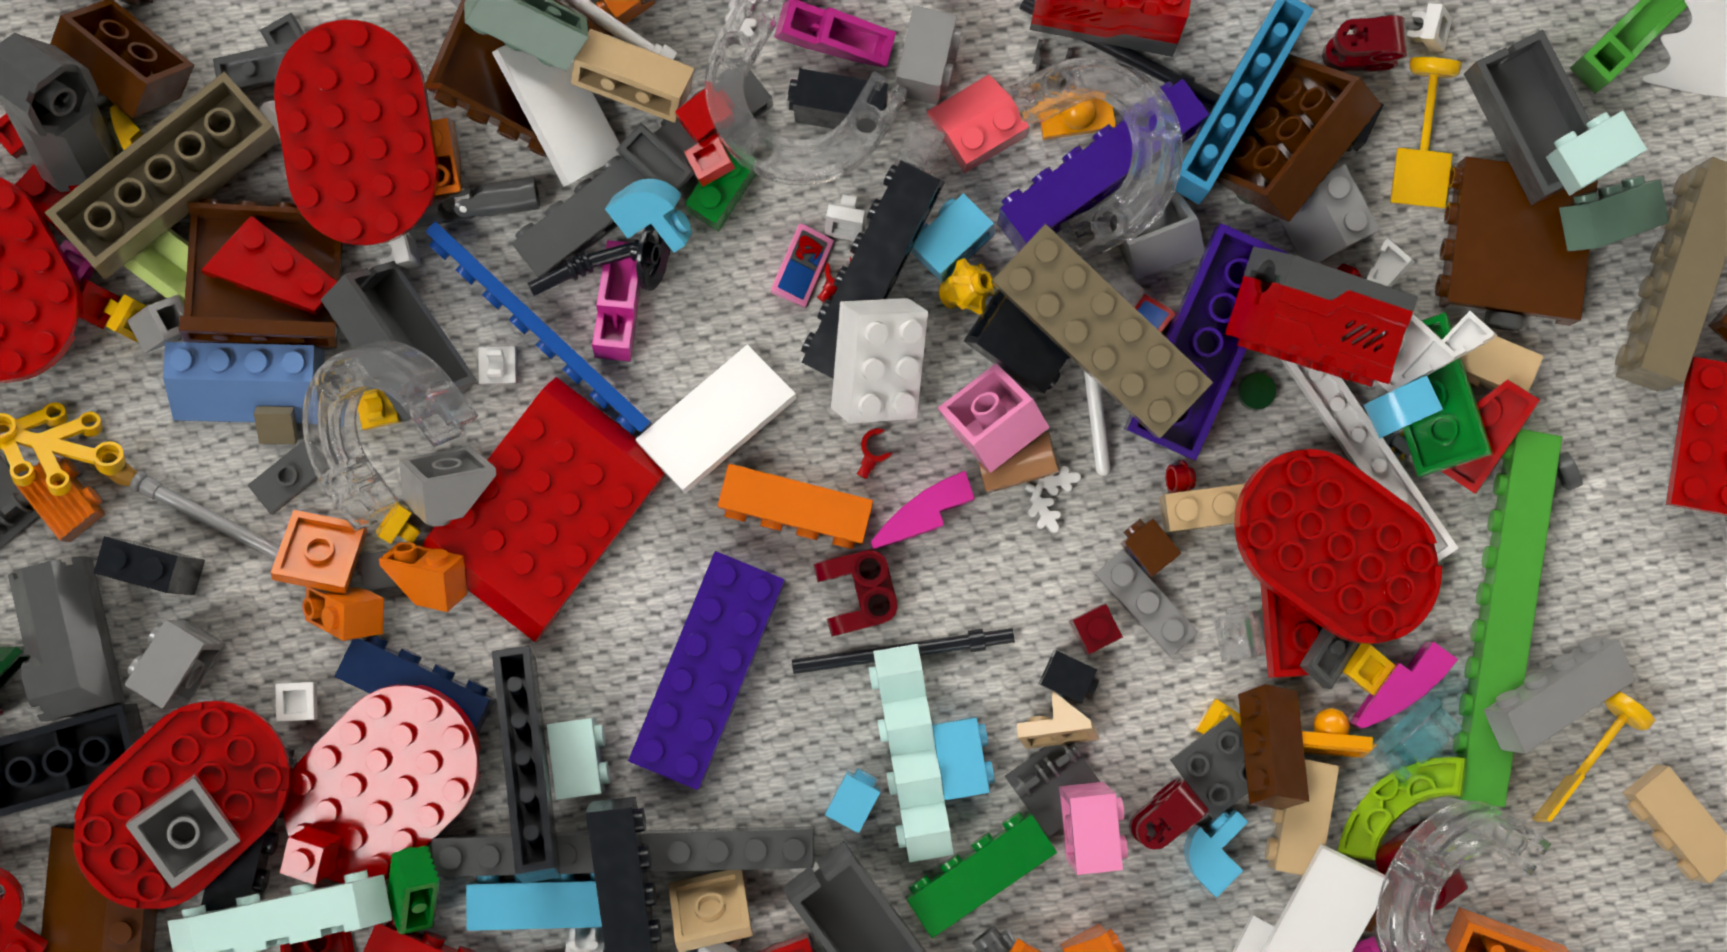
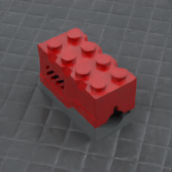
(1131, 24)
(1320, 317)

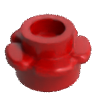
(1180, 477)

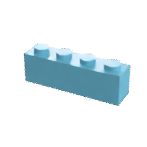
(532, 905)

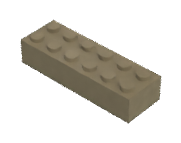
(157, 175)
(1680, 282)
(1101, 332)

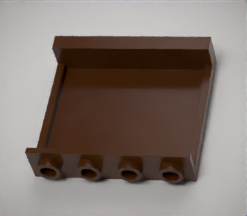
(472, 79)
(1506, 250)
(228, 314)

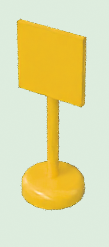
(1422, 174)
(1627, 712)

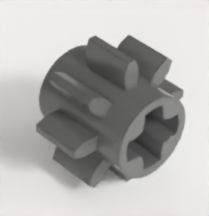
(994, 941)

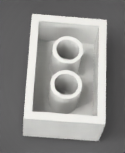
(879, 360)

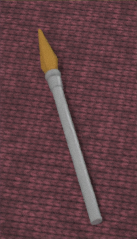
(153, 489)

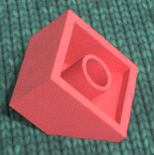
(979, 122)

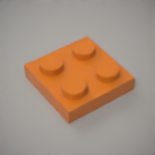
(318, 552)

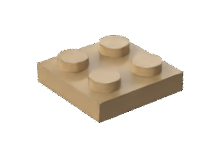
(710, 909)

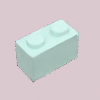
(1595, 152)
(577, 758)

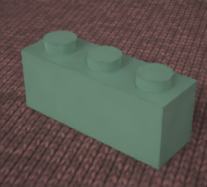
(533, 26)
(1613, 213)

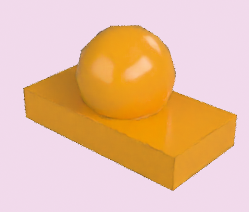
(1079, 120)
(1333, 738)

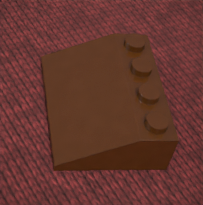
(1297, 135)
(82, 918)

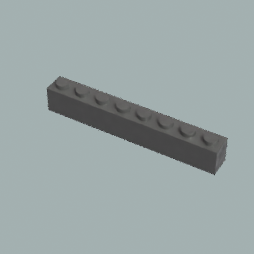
(582, 219)

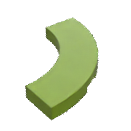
(1391, 799)

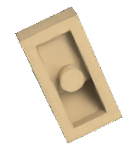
(1066, 727)

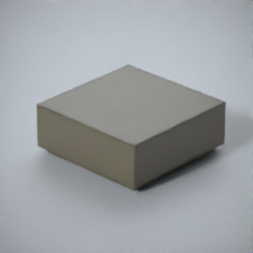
(276, 425)

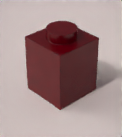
(1095, 629)

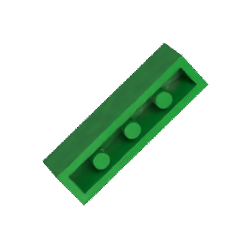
(979, 874)

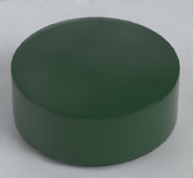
(1256, 391)

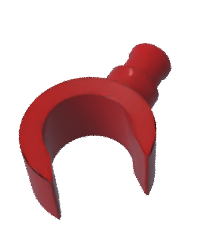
(828, 288)
(869, 461)

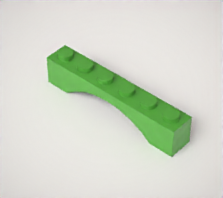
(1625, 41)

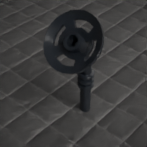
(643, 252)

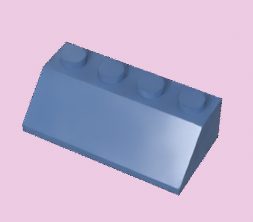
(233, 378)

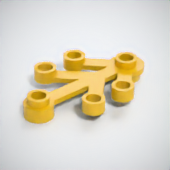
(52, 442)

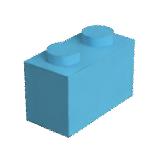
(952, 236)
(962, 759)
(853, 799)

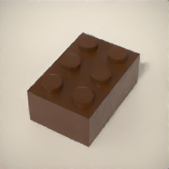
(123, 56)

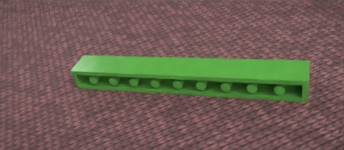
(1506, 606)

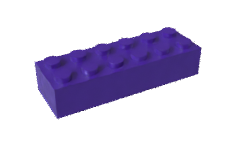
(1088, 173)
(1200, 335)
(707, 670)

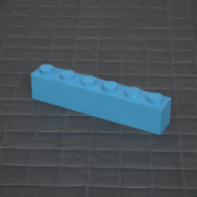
(1241, 97)

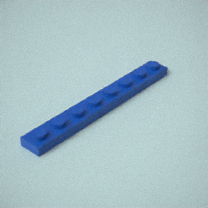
(526, 320)

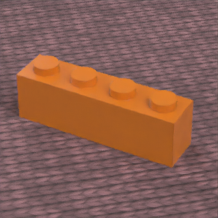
(796, 505)

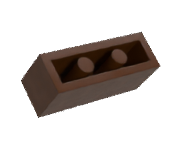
(1273, 747)

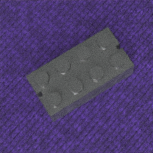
(1528, 109)
(385, 307)
(848, 907)

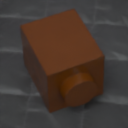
(1149, 546)

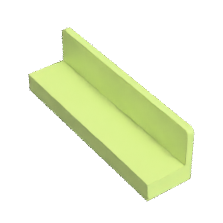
(163, 265)

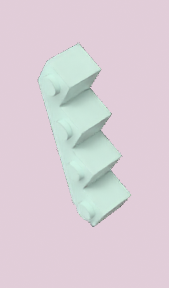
(912, 752)
(286, 919)

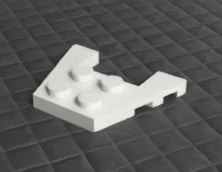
(1421, 348)

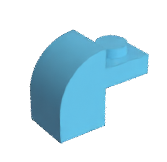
(651, 203)
(1403, 406)
(1205, 853)

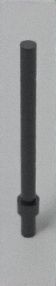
(1145, 64)
(975, 640)

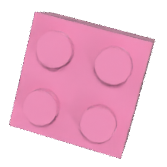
(993, 417)
(1092, 828)

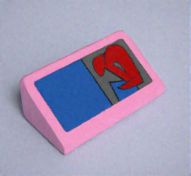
(802, 265)

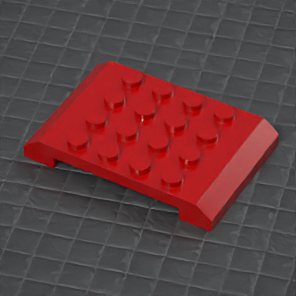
(552, 510)

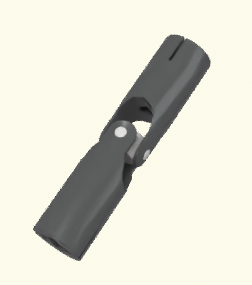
(485, 200)

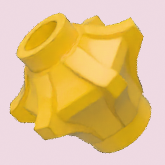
(967, 287)

